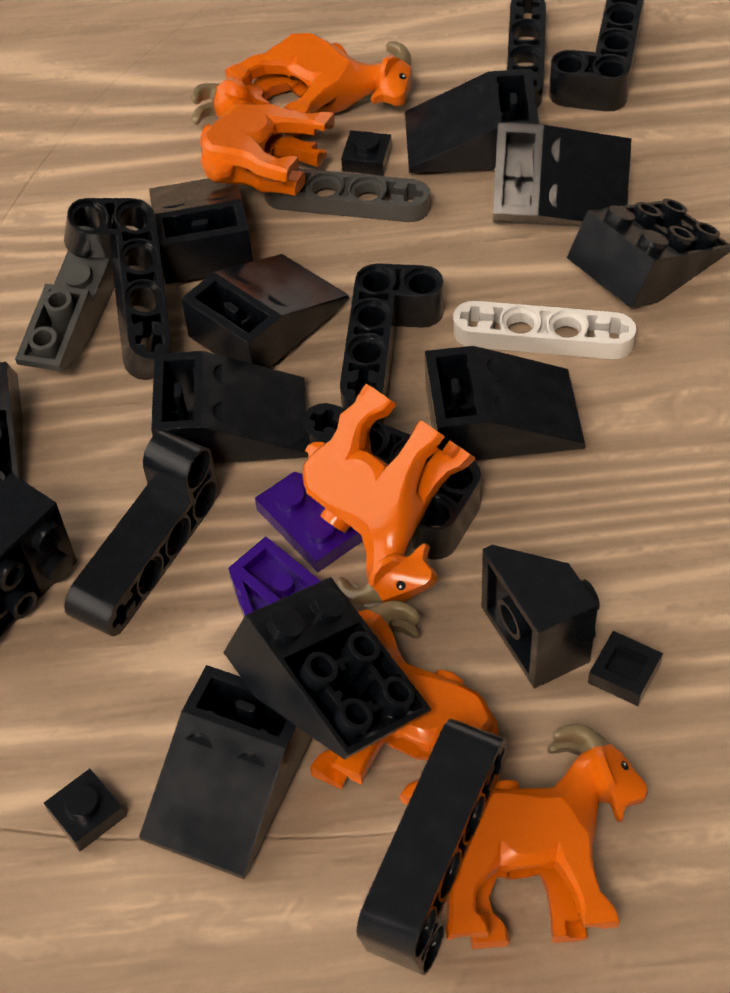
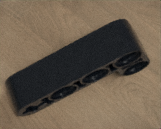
(600, 77)
(132, 287)
(380, 301)
(451, 507)
(148, 535)
(429, 846)

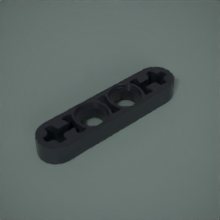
(528, 50)

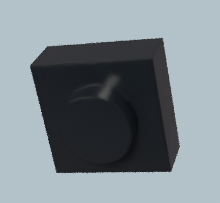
(366, 152)
(625, 668)
(84, 809)

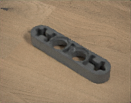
(348, 188)

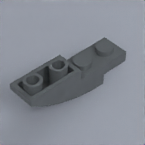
(67, 313)

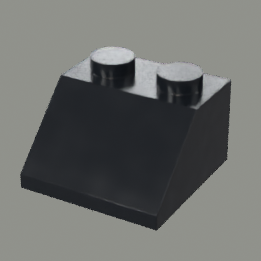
(539, 611)

